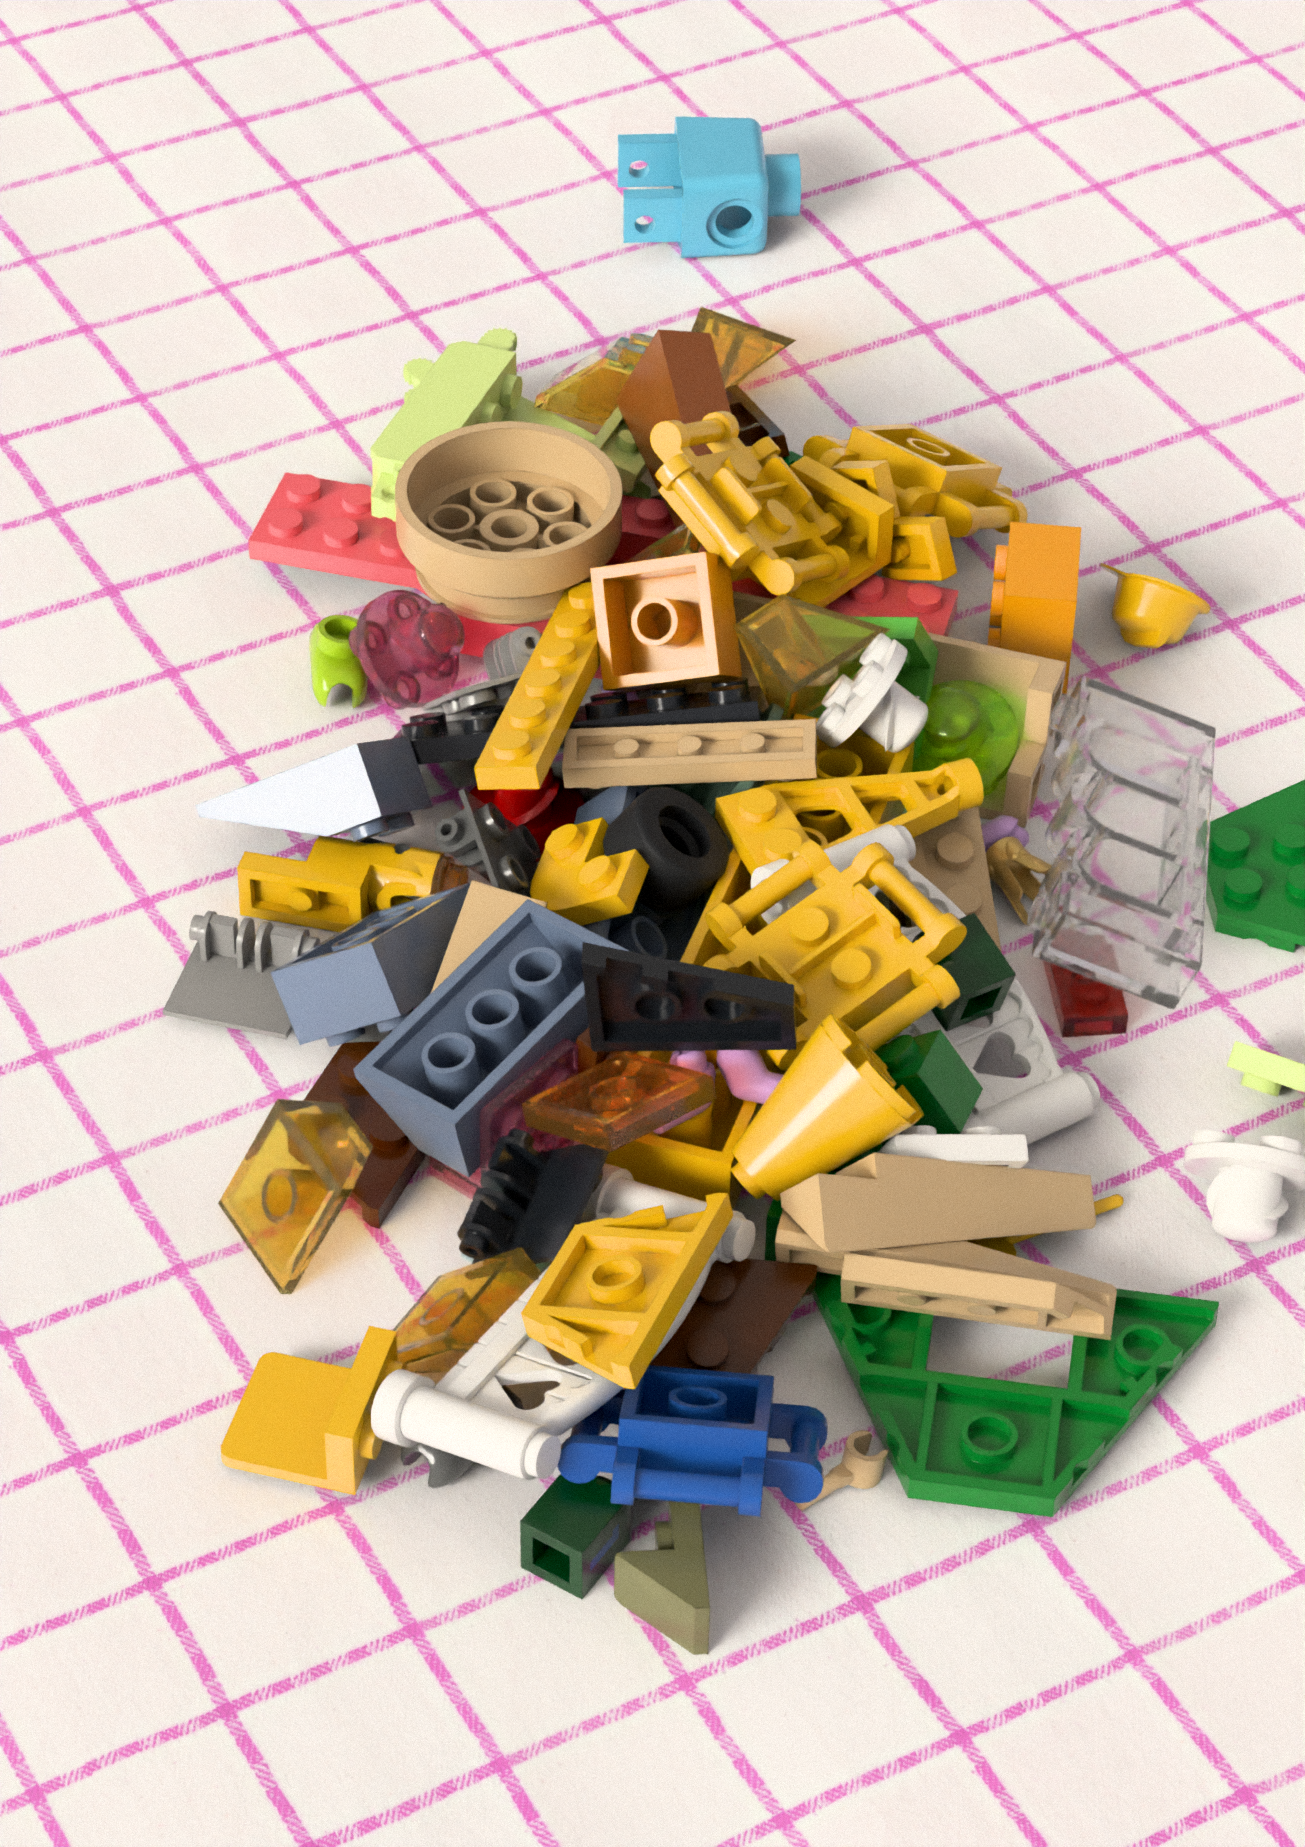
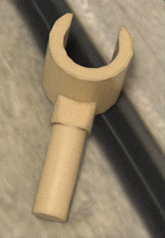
(855, 1468)

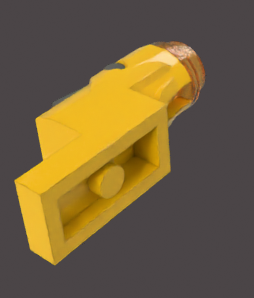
(341, 881)

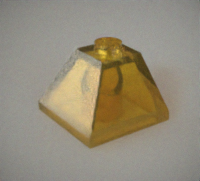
(294, 1184)
(461, 1310)

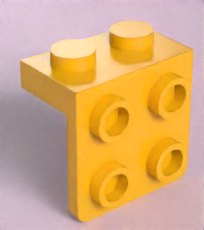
(865, 530)
(312, 1416)

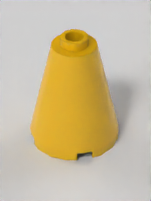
(822, 1113)

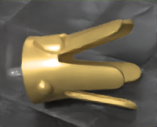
(1011, 869)

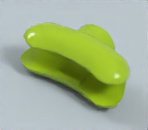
(334, 661)

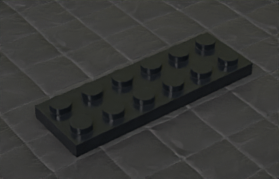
(728, 701)

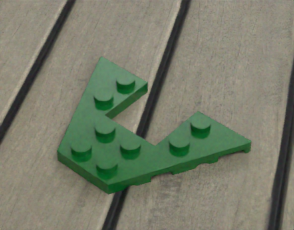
(1260, 870)
(1001, 1438)

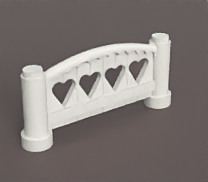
(1027, 1105)
(469, 1408)

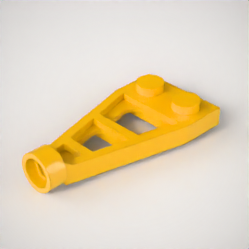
(764, 822)

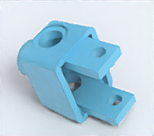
(719, 185)

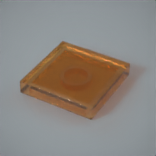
(618, 1101)

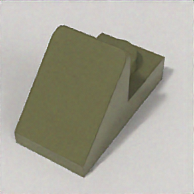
(670, 1583)

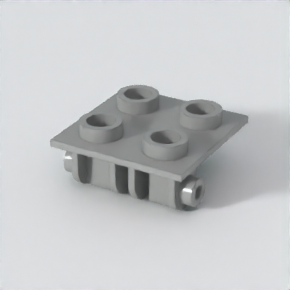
(504, 663)
(230, 975)

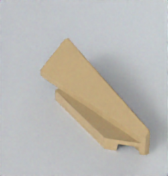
(933, 1201)
(960, 1283)

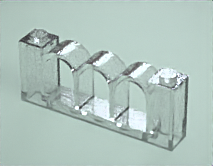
(1126, 843)

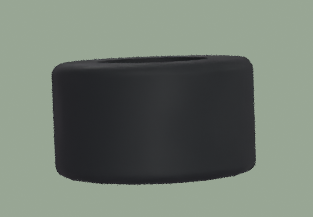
(676, 841)

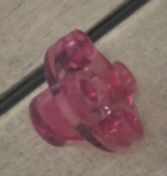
(408, 647)

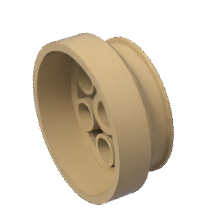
(507, 518)

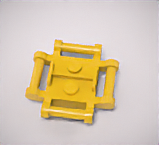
(929, 476)
(747, 504)
(842, 946)

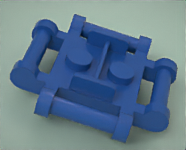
(699, 1441)

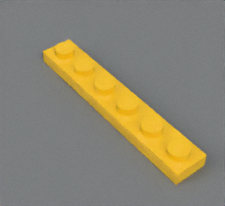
(544, 697)

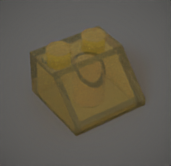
(592, 384)

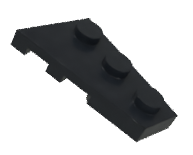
(681, 1006)

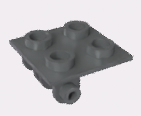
(490, 844)

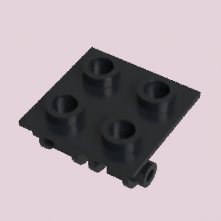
(529, 1198)

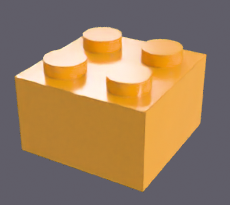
(1038, 592)
(665, 622)

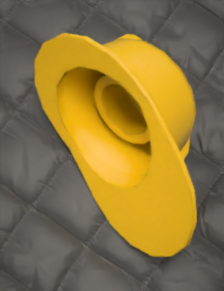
(1152, 609)

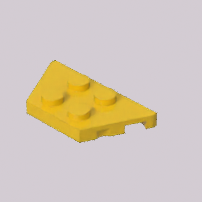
(623, 1286)

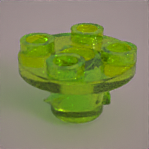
(969, 723)

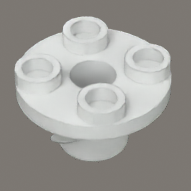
(873, 701)
(1246, 1181)

